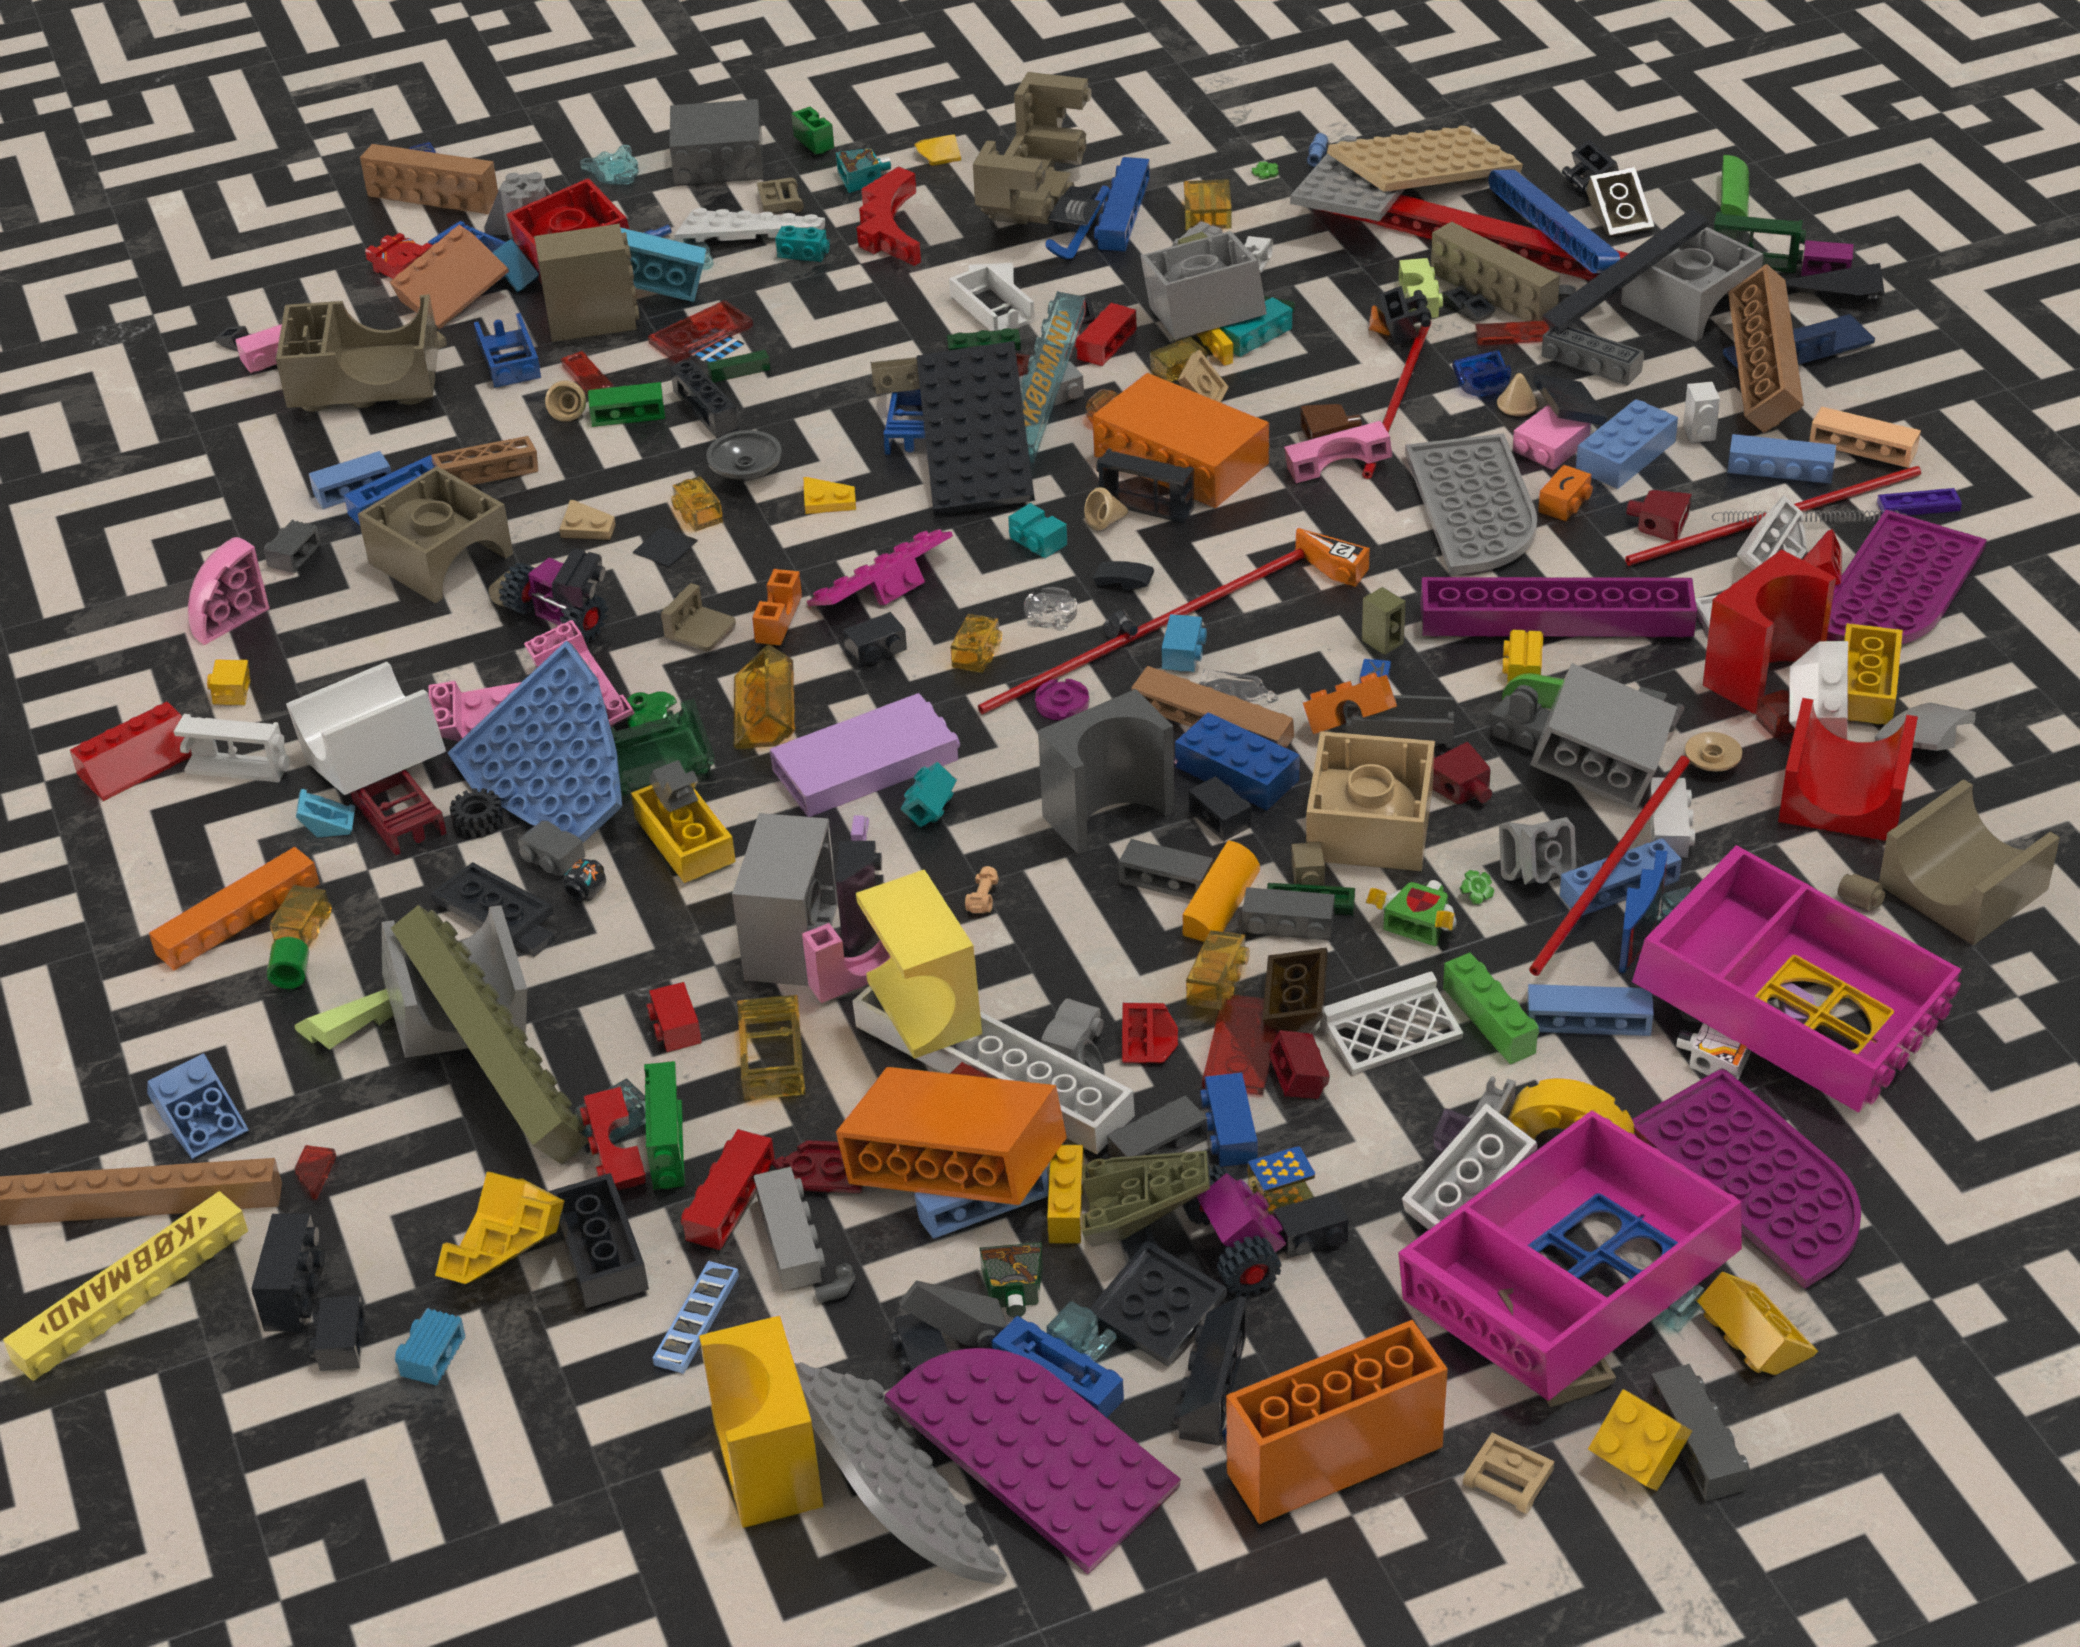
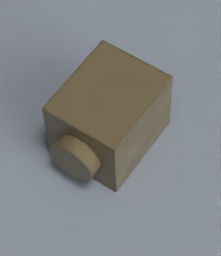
(1308, 864)

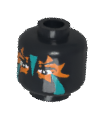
(584, 880)

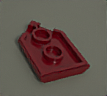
(818, 1167)

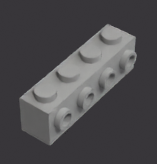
(788, 1228)

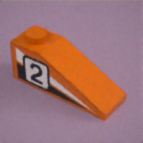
(1334, 557)

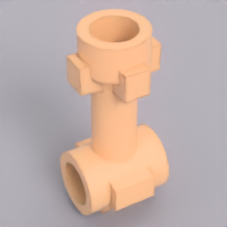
(980, 901)

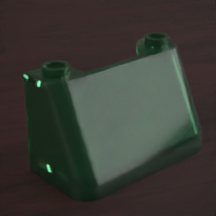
(661, 743)

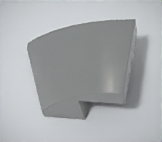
(1934, 726)

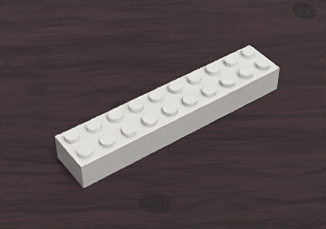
(1088, 1100)

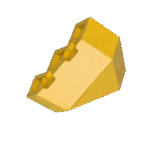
(507, 1223)

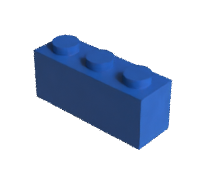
(1229, 1119)

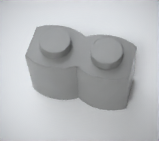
(1071, 1024)

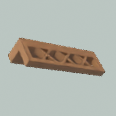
(488, 465)

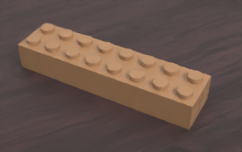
(1765, 349)

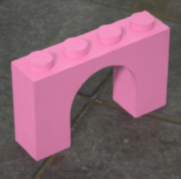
(827, 968)

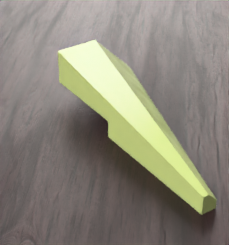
(341, 1022)

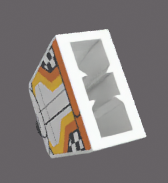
(1713, 1051)

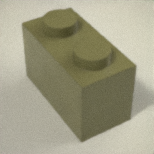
(1383, 620)

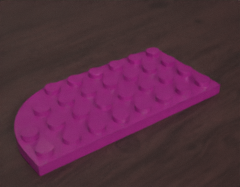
(1903, 577)
(1790, 1192)
(1036, 1448)

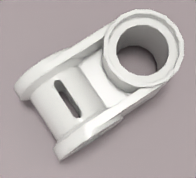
(1261, 249)

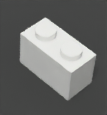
(1701, 412)

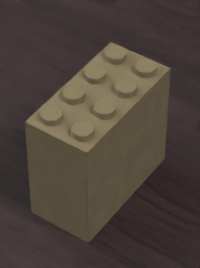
(587, 282)

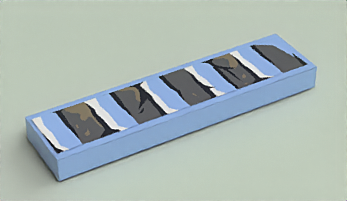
(695, 1317)

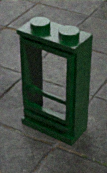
(1730, 224)

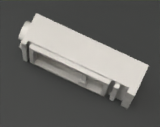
(986, 277)
(206, 760)

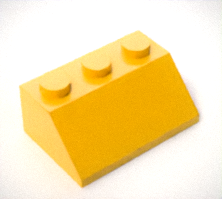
(1754, 1325)

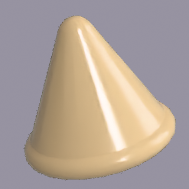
(1518, 398)
(565, 401)
(1103, 509)

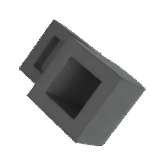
(674, 786)

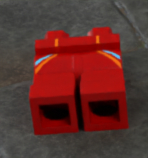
(395, 254)

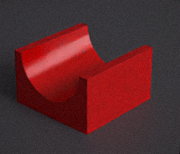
(563, 211)
(1765, 619)
(1845, 782)

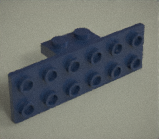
(1823, 339)

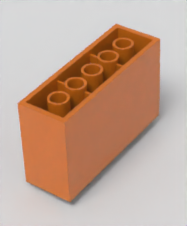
(1184, 430)
(952, 1135)
(1335, 1421)

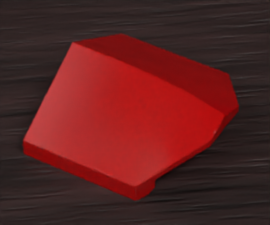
(1147, 1033)

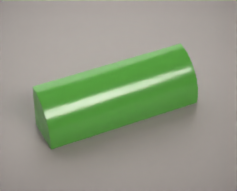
(1734, 187)

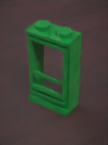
(664, 1126)

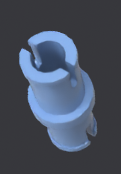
(1317, 149)

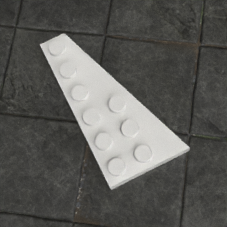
(741, 225)

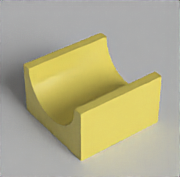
(932, 969)

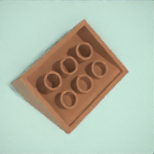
(452, 273)

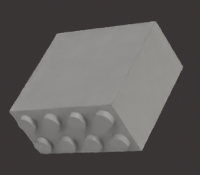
(1604, 736)

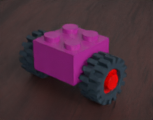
(533, 587)
(1244, 1228)

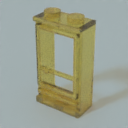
(778, 1080)

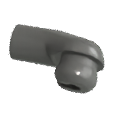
(839, 1287)

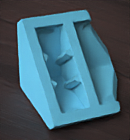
(324, 816)

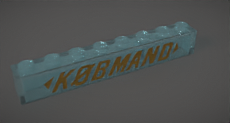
(1049, 364)

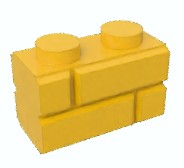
(1523, 653)

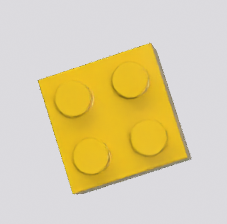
(1639, 1440)

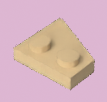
(586, 522)

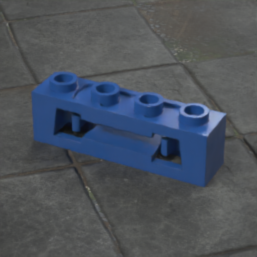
(369, 494)
(1077, 1370)

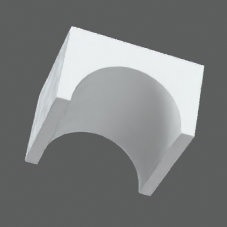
(365, 729)

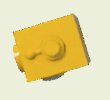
(229, 682)

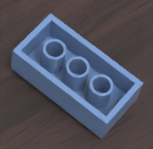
(1627, 443)

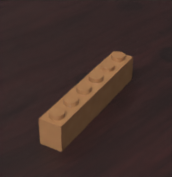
(1188, 702)

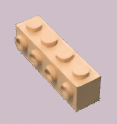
(1865, 436)

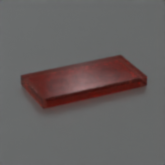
(700, 331)
(1241, 1043)

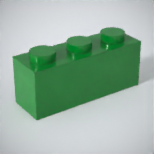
(626, 404)

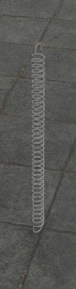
(1835, 518)

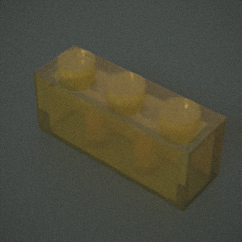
(1216, 970)

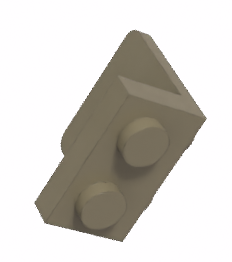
(691, 623)

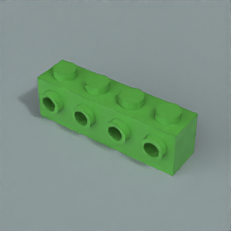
(1490, 1008)

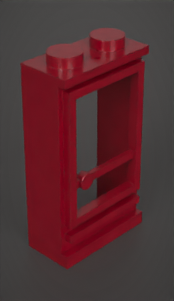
(406, 820)

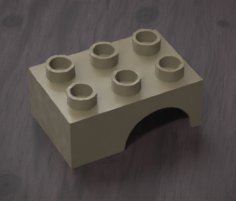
(336, 360)

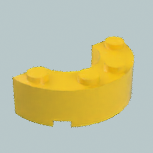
(1561, 1104)

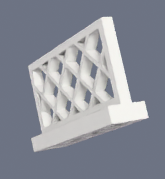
(1376, 1004)

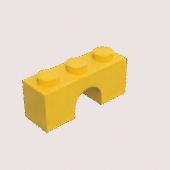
(1065, 1195)

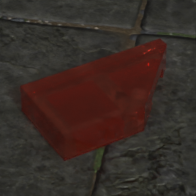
(314, 1167)

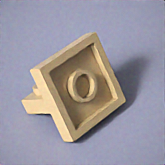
(1202, 378)

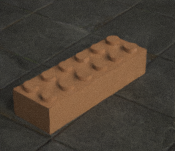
(429, 178)

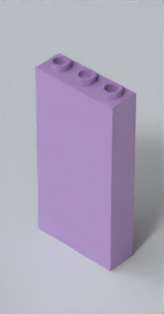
(863, 754)

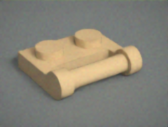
(1513, 1464)

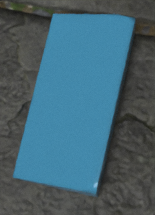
(521, 271)

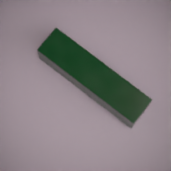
(738, 366)

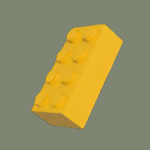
(1872, 672)
(688, 837)

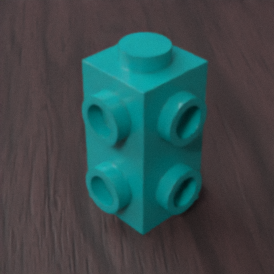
(801, 243)
(928, 794)

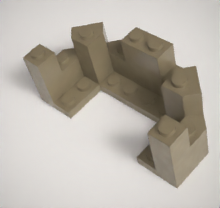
(1023, 180)

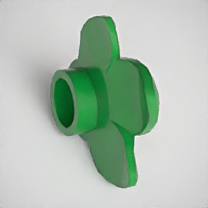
(652, 707)

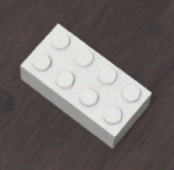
(1471, 1163)

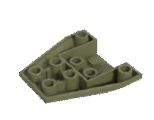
(1138, 1190)

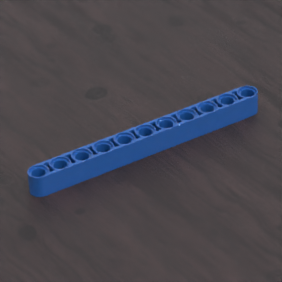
(1553, 220)

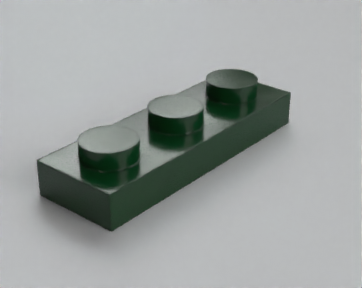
(983, 337)

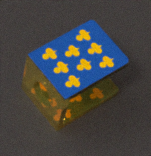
(1281, 1177)

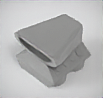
(1537, 850)

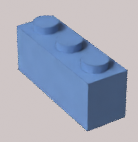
(334, 482)

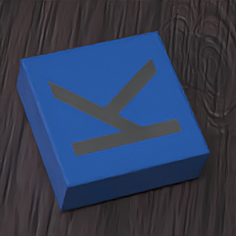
(1379, 666)

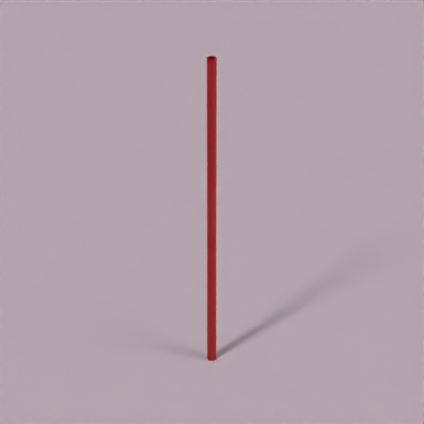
(1143, 630)

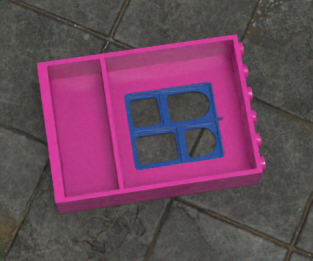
(1557, 1319)

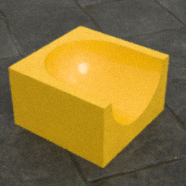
(761, 1421)

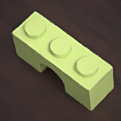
(1418, 275)

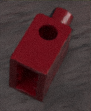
(1662, 513)
(1462, 775)

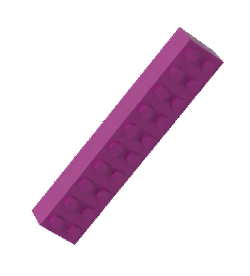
(1558, 606)

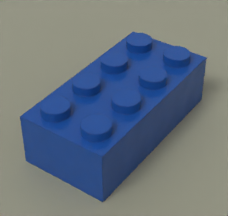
(1244, 761)

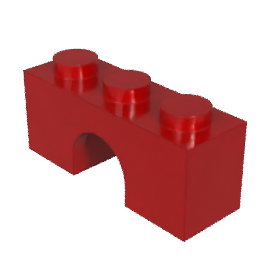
(604, 1113)

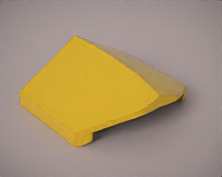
(939, 149)

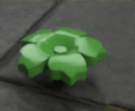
(1265, 170)
(1477, 886)

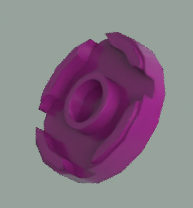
(1061, 699)

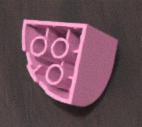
(226, 591)

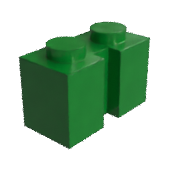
(812, 130)

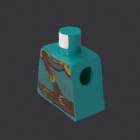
(860, 168)

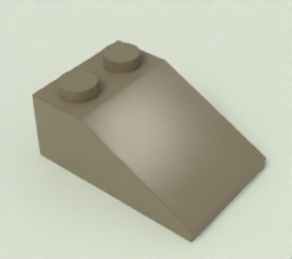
(1619, 202)

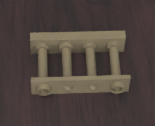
(895, 375)

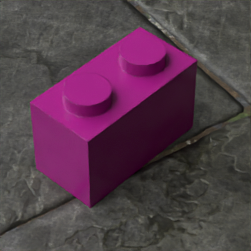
(1826, 257)

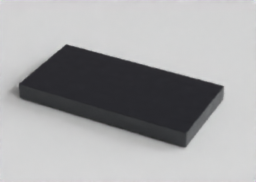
(1569, 399)
(477, 889)

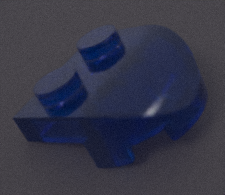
(1482, 373)

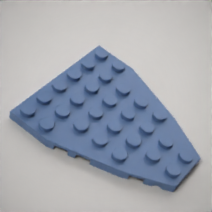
(548, 749)

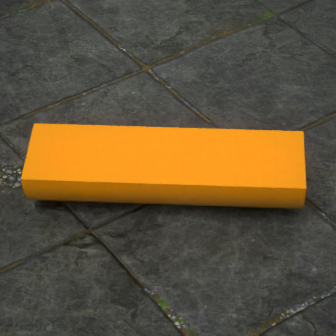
(1220, 891)

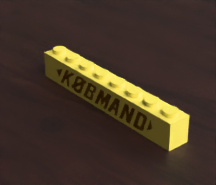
(125, 1286)

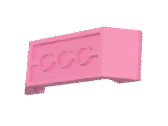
(544, 645)
(461, 711)

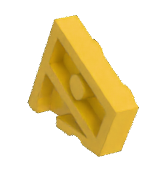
(827, 496)

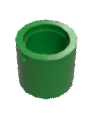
(288, 962)

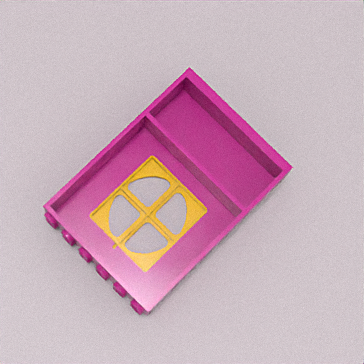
(1761, 928)

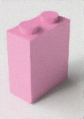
(1549, 438)

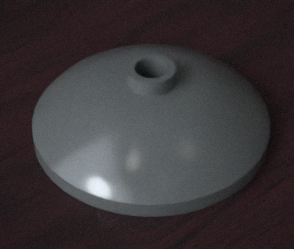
(744, 454)

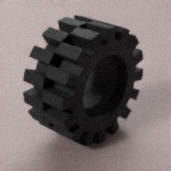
(468, 823)

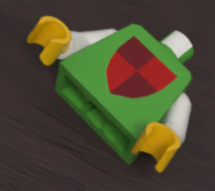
(1415, 911)

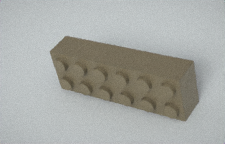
(1494, 272)

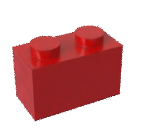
(674, 1017)

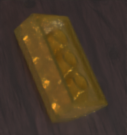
(764, 700)

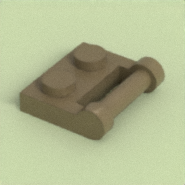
(772, 196)

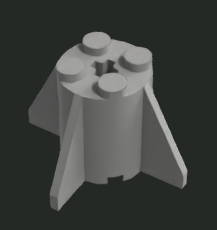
(512, 195)

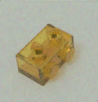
(696, 503)
(975, 643)

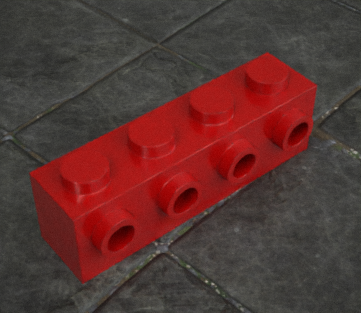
(727, 1189)

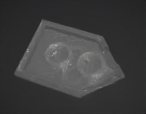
(1243, 686)

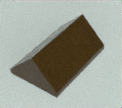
(1295, 990)

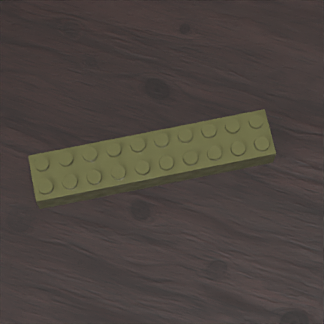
(491, 1034)

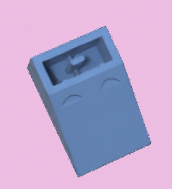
(196, 1106)

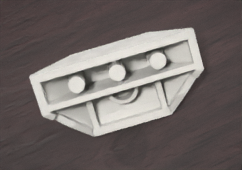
(1777, 530)
(1823, 677)

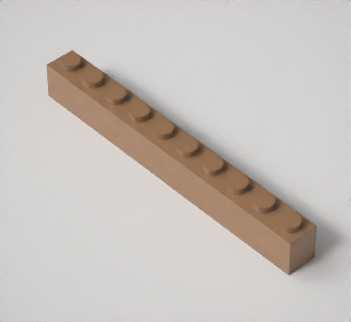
(136, 1191)

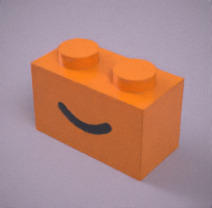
(1565, 493)

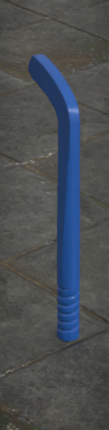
(1071, 250)

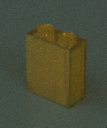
(1207, 202)

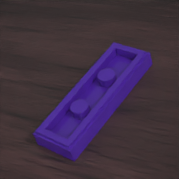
(1921, 501)

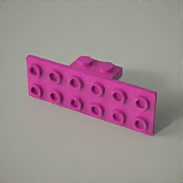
(888, 576)

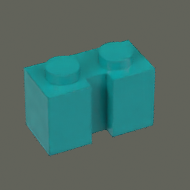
(1036, 531)

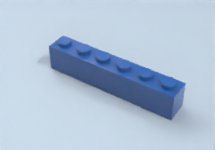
(1122, 204)

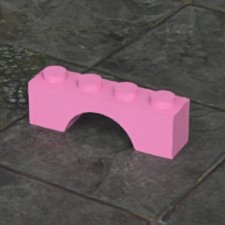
(1364, 443)

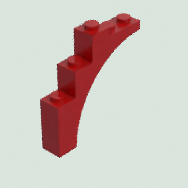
(880, 204)

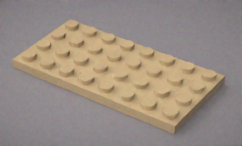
(1423, 158)

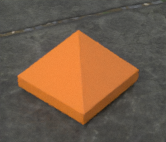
(1378, 321)

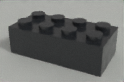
(600, 1241)

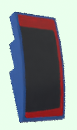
(1642, 910)

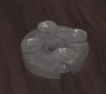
(1040, 614)

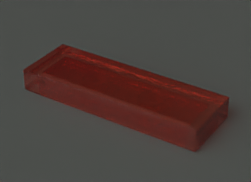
(1510, 332)
(585, 372)

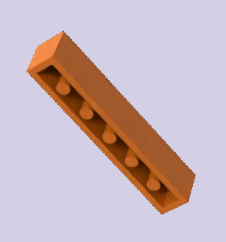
(232, 909)

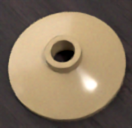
(1713, 751)

